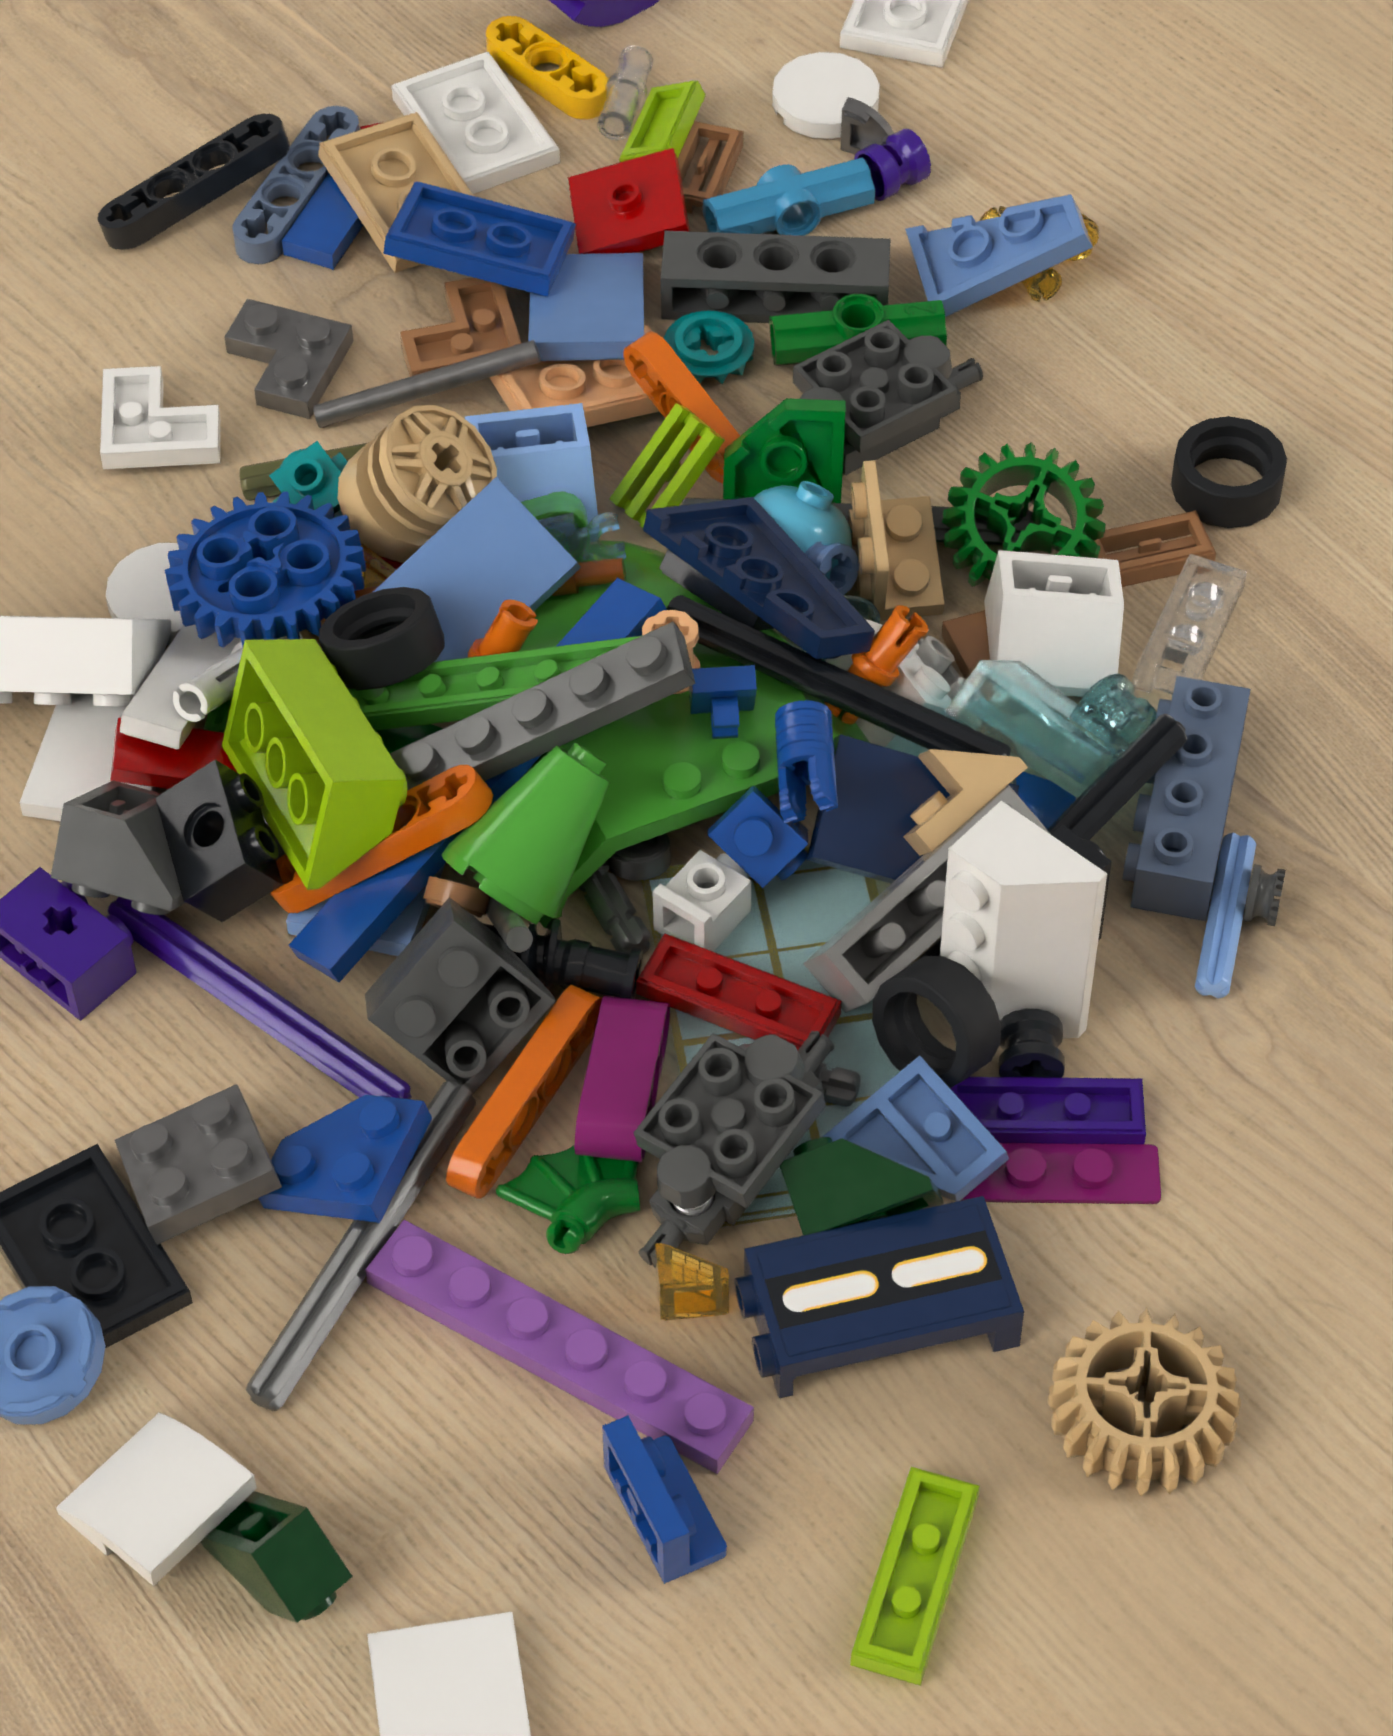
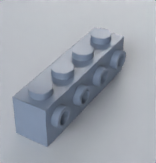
(1188, 802)

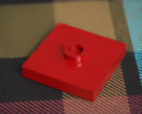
(628, 204)

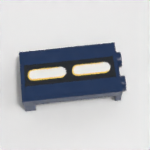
(878, 1291)

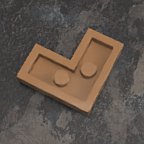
(479, 326)

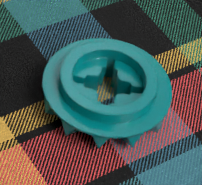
(723, 334)

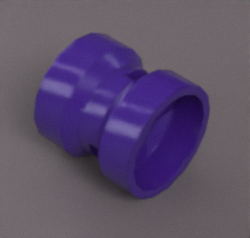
(896, 163)

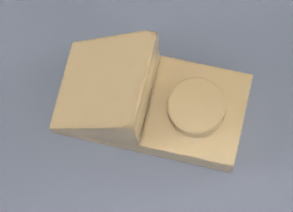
(970, 781)

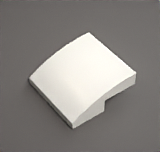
(158, 1497)

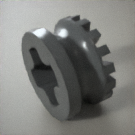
(1261, 895)

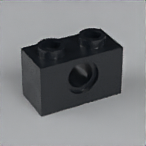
(219, 840)

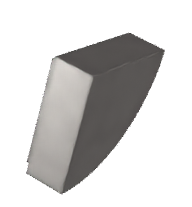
(862, 126)

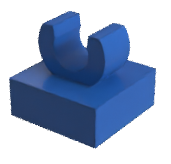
(723, 694)

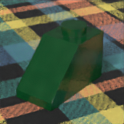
(848, 1185)
(279, 1556)

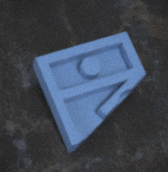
(926, 1129)

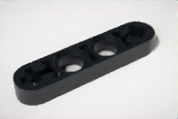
(146, 213)

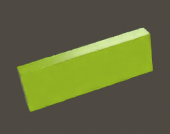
(915, 1576)

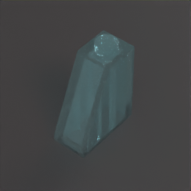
(1037, 723)

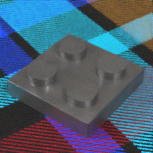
(197, 1164)

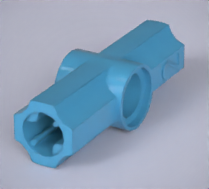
(791, 199)

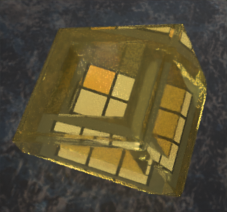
(689, 1285)

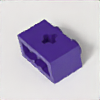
(64, 943)

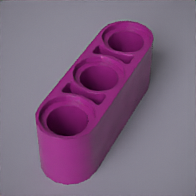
(621, 1077)

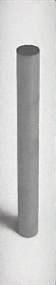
(426, 383)

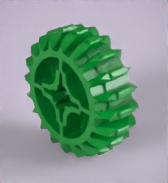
(1004, 511)

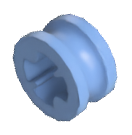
(845, 573)

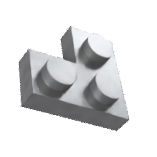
(299, 349)

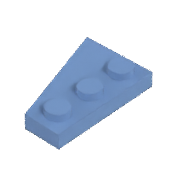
(992, 254)

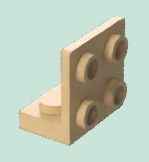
(895, 549)

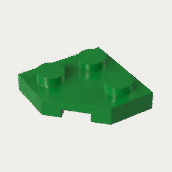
(789, 446)

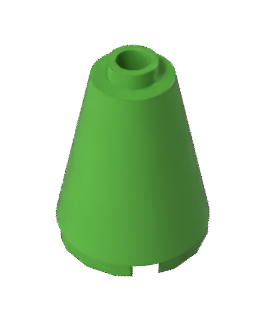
(534, 834)

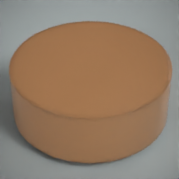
(468, 897)

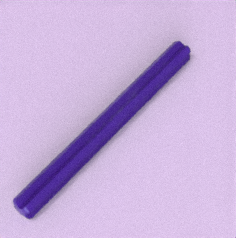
(259, 1004)

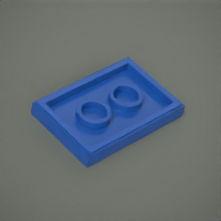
(480, 238)

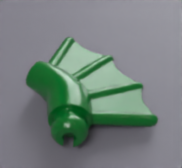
(574, 1194)

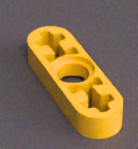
(538, 48)

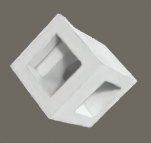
(703, 901)

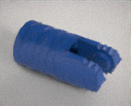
(805, 758)

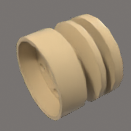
(413, 479)

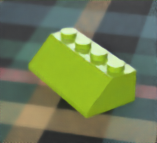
(314, 757)

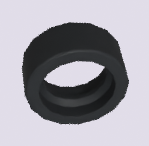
(1235, 440)
(382, 638)
(961, 1001)

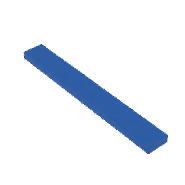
(362, 913)

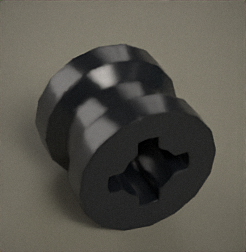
(1031, 1045)

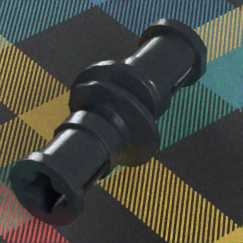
(580, 963)

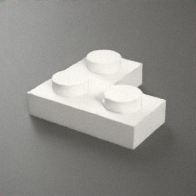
(143, 433)

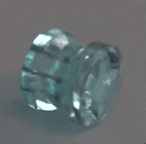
(1117, 707)

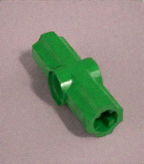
(808, 334)

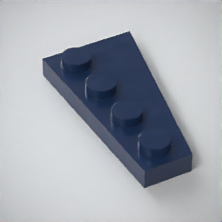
(764, 570)

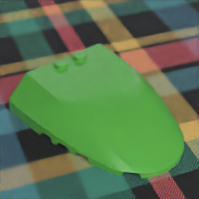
(662, 756)

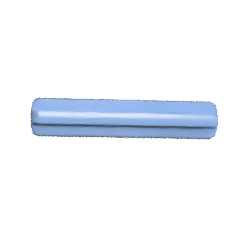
(1225, 915)

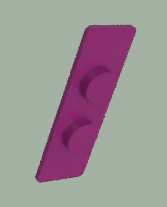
(1074, 1174)

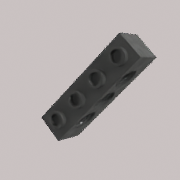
(768, 273)

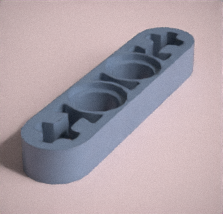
(286, 180)

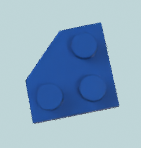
(349, 1159)

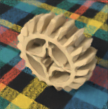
(1108, 1421)

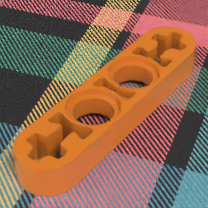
(429, 815)
(524, 1093)

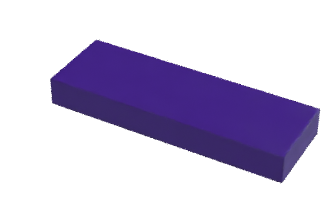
(1057, 1109)

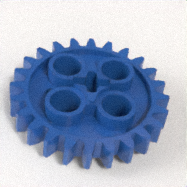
(265, 569)

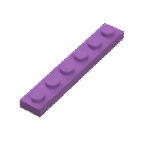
(560, 1345)

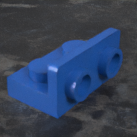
(661, 1500)

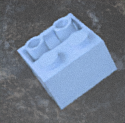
(541, 452)

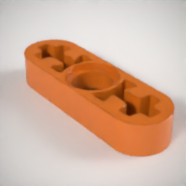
(670, 382)

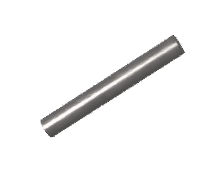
(509, 926)

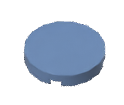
(47, 1354)

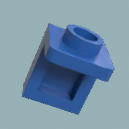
(759, 839)

